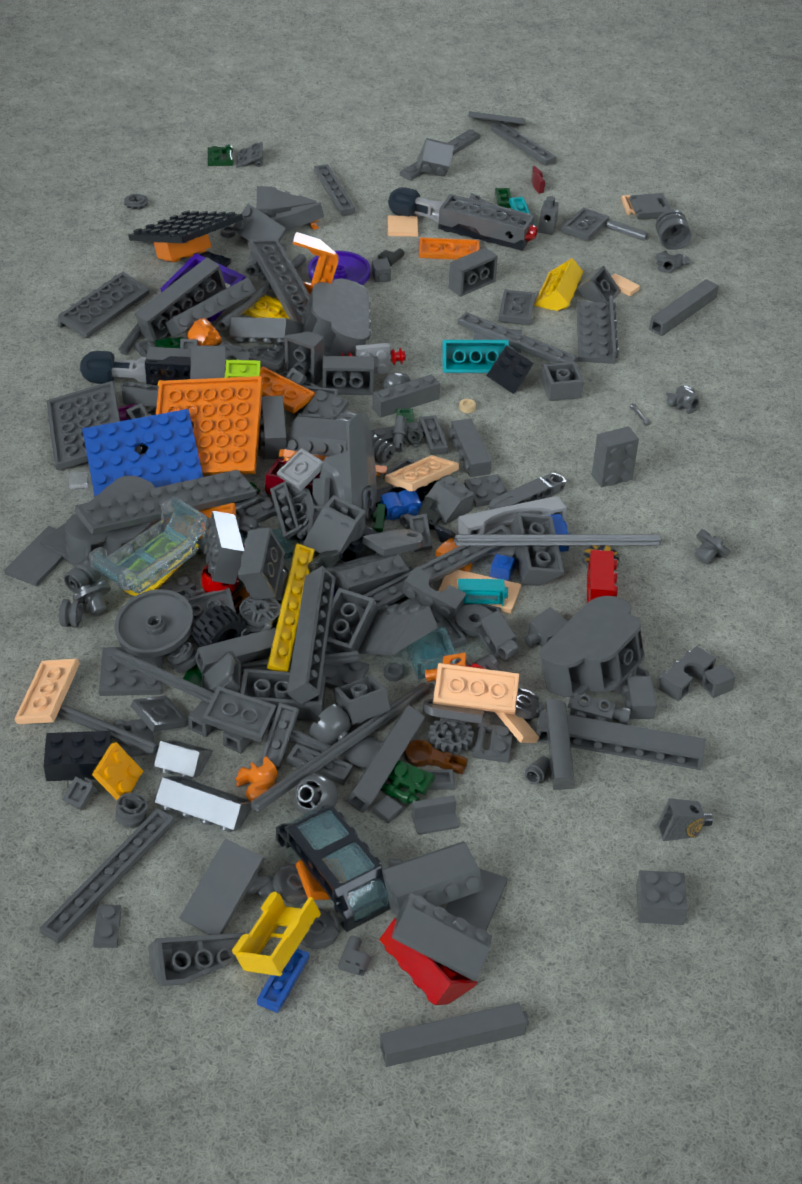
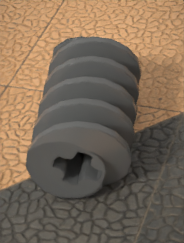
(382, 450)

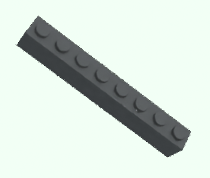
(311, 636)
(631, 741)

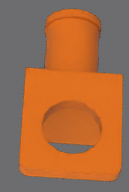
(432, 673)

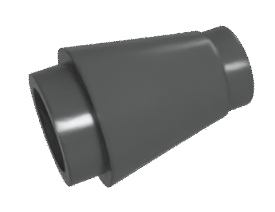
(537, 770)

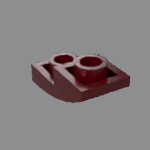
(537, 180)

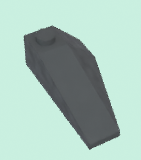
(275, 201)
(190, 957)

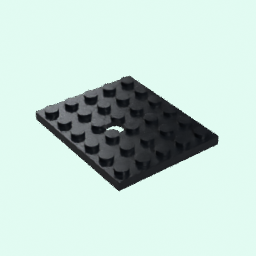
(185, 226)

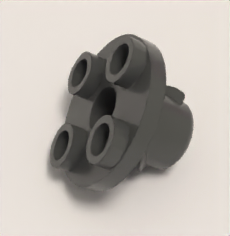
(710, 547)
(94, 597)

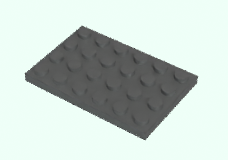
(77, 411)

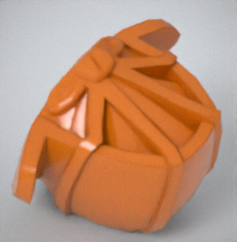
(204, 333)

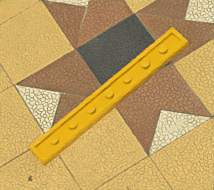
(290, 608)

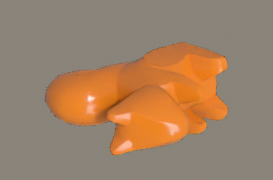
(260, 777)

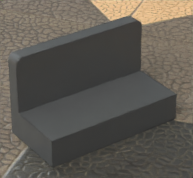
(435, 815)

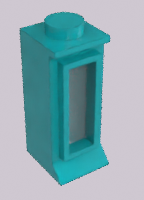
(483, 591)

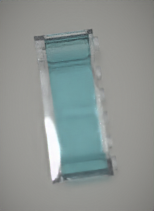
(155, 550)

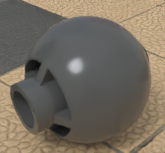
(314, 793)

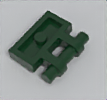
(168, 342)
(410, 777)

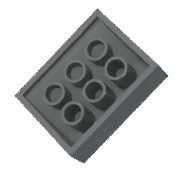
(397, 628)

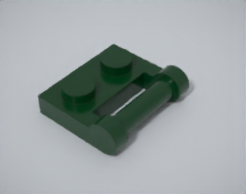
(215, 156)

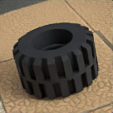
(217, 626)

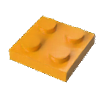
(117, 771)

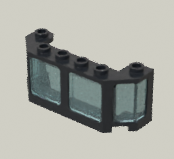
(338, 863)

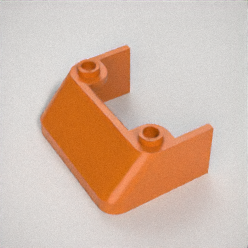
(326, 263)

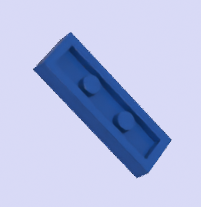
(279, 987)

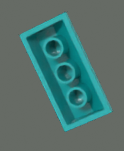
(470, 355)

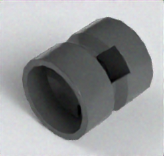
(81, 576)

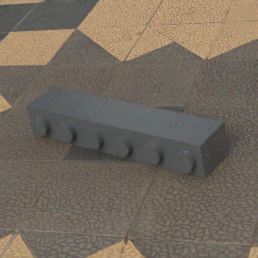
(210, 306)

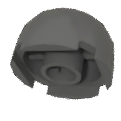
(332, 726)

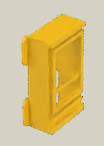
(275, 914)

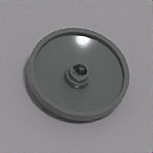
(154, 623)

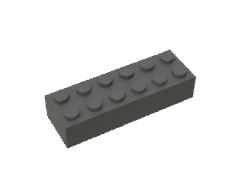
(191, 289)

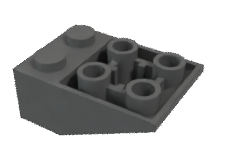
(335, 526)

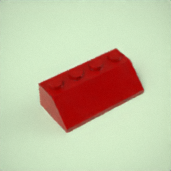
(436, 980)

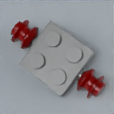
(381, 355)

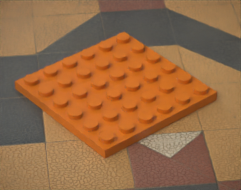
(222, 419)

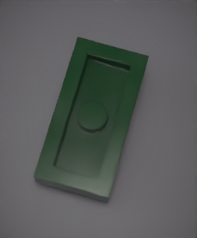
(502, 197)
(379, 517)

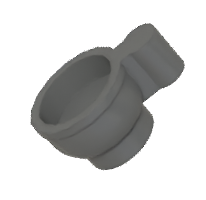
(247, 523)

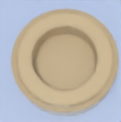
(467, 405)

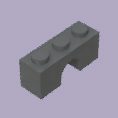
(443, 602)
(677, 680)
(230, 740)

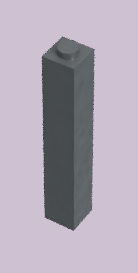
(683, 307)
(246, 648)
(385, 759)
(453, 1034)

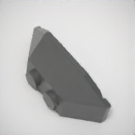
(292, 508)

